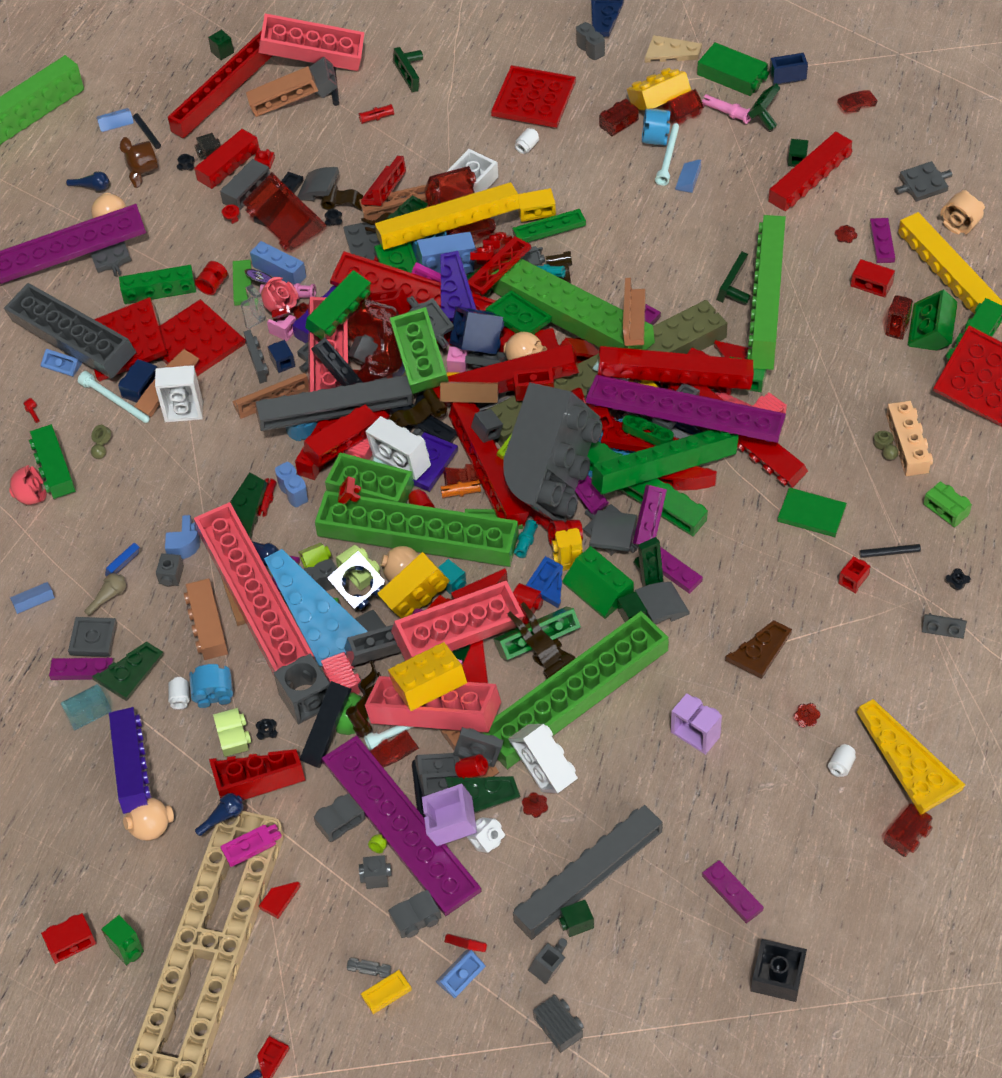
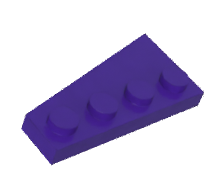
(454, 284)

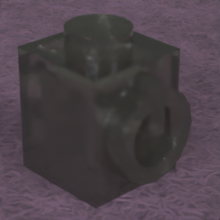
(206, 145)

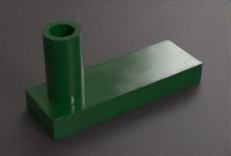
(402, 63)
(762, 103)
(727, 290)
(649, 562)

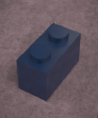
(788, 68)
(137, 380)

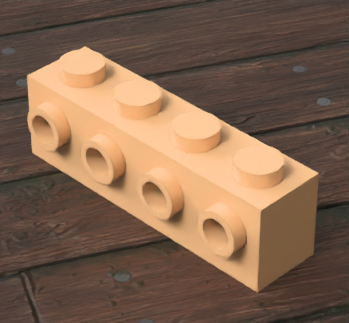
(909, 438)

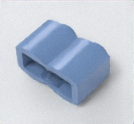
(291, 484)

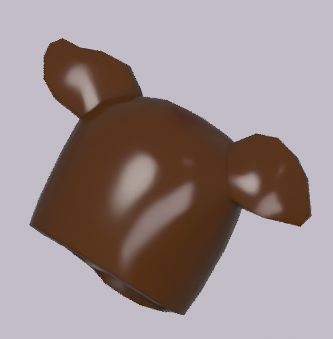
(138, 158)

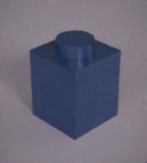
(281, 356)

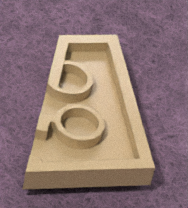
(669, 48)

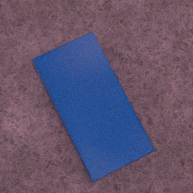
(123, 559)

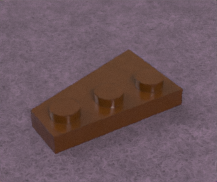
(761, 650)

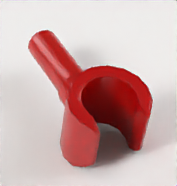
(29, 406)

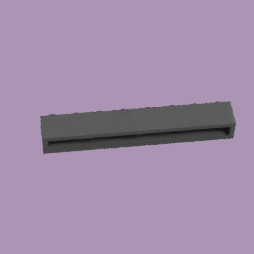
(332, 402)
(587, 871)

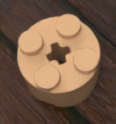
(962, 212)

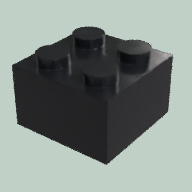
(778, 970)

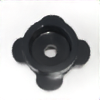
(185, 162)
(333, 217)
(956, 583)
(266, 724)

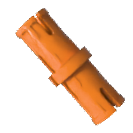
(460, 489)

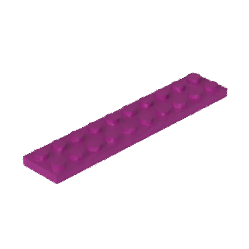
(70, 243)
(686, 408)
(401, 825)

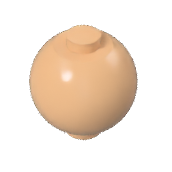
(106, 203)
(522, 344)
(397, 560)
(148, 820)

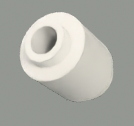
(526, 141)
(178, 693)
(842, 760)

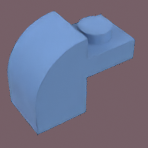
(185, 542)

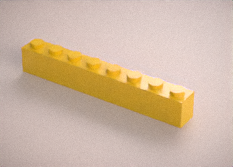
(447, 215)
(945, 262)

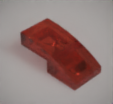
(856, 100)
(454, 475)
(395, 750)

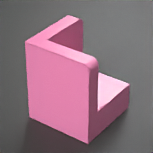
(282, 328)

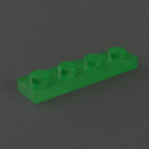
(550, 226)

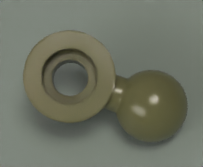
(100, 435)
(884, 441)

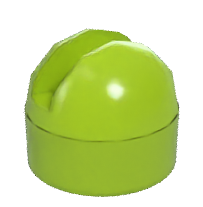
(377, 843)

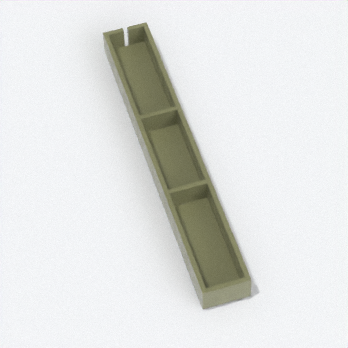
(689, 329)

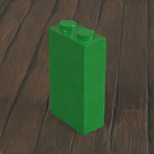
(732, 69)

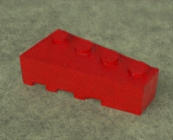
(257, 773)

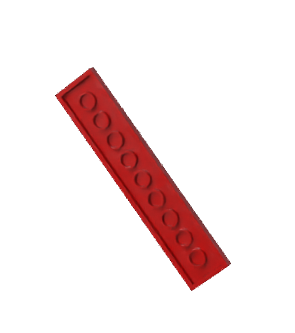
(390, 278)

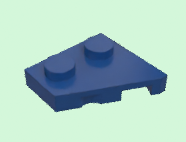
(548, 580)

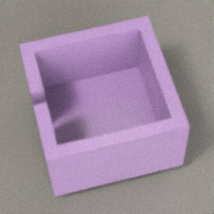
(695, 723)
(451, 812)

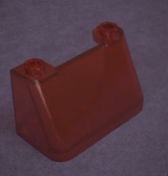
(454, 185)
(283, 213)
(374, 321)

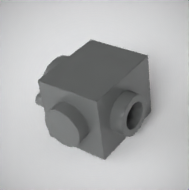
(375, 872)

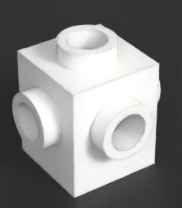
(487, 836)

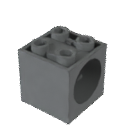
(307, 702)

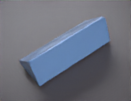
(115, 119)
(688, 176)
(60, 362)
(32, 597)
(460, 973)

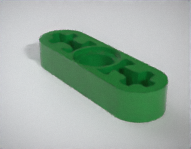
(635, 425)

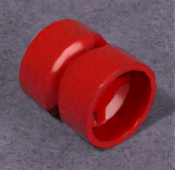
(211, 278)
(560, 525)

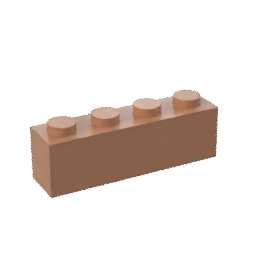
(282, 91)
(206, 619)

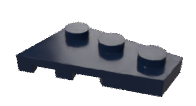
(605, 15)

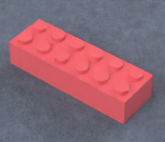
(311, 41)
(318, 375)
(458, 621)
(466, 707)

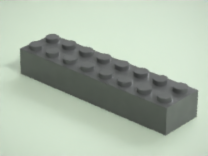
(70, 330)

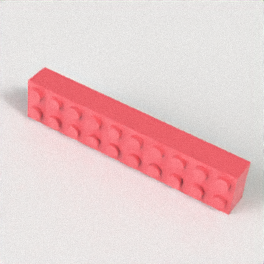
(251, 587)

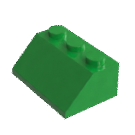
(933, 321)
(597, 582)

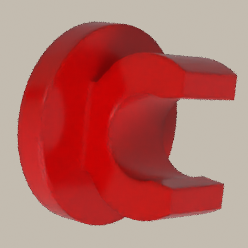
(231, 212)

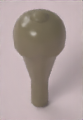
(113, 585)

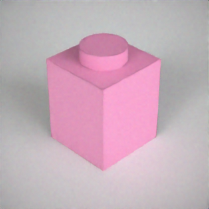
(456, 360)

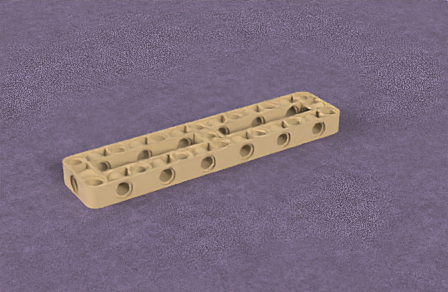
(224, 964)

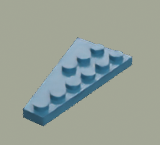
(317, 613)

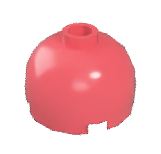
(278, 294)
(26, 486)

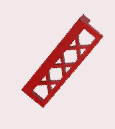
(385, 183)
(484, 279)

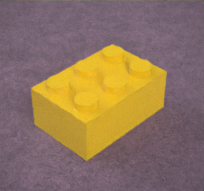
(658, 89)
(414, 586)
(427, 676)

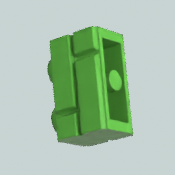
(947, 504)

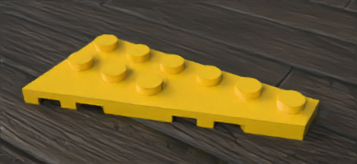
(918, 770)

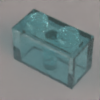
(86, 707)

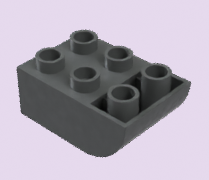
(550, 450)

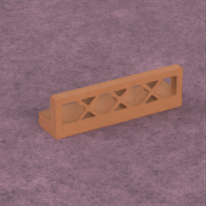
(374, 212)
(634, 314)
(247, 405)

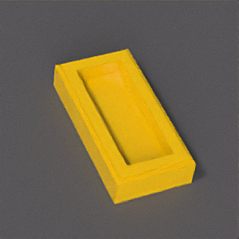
(386, 992)

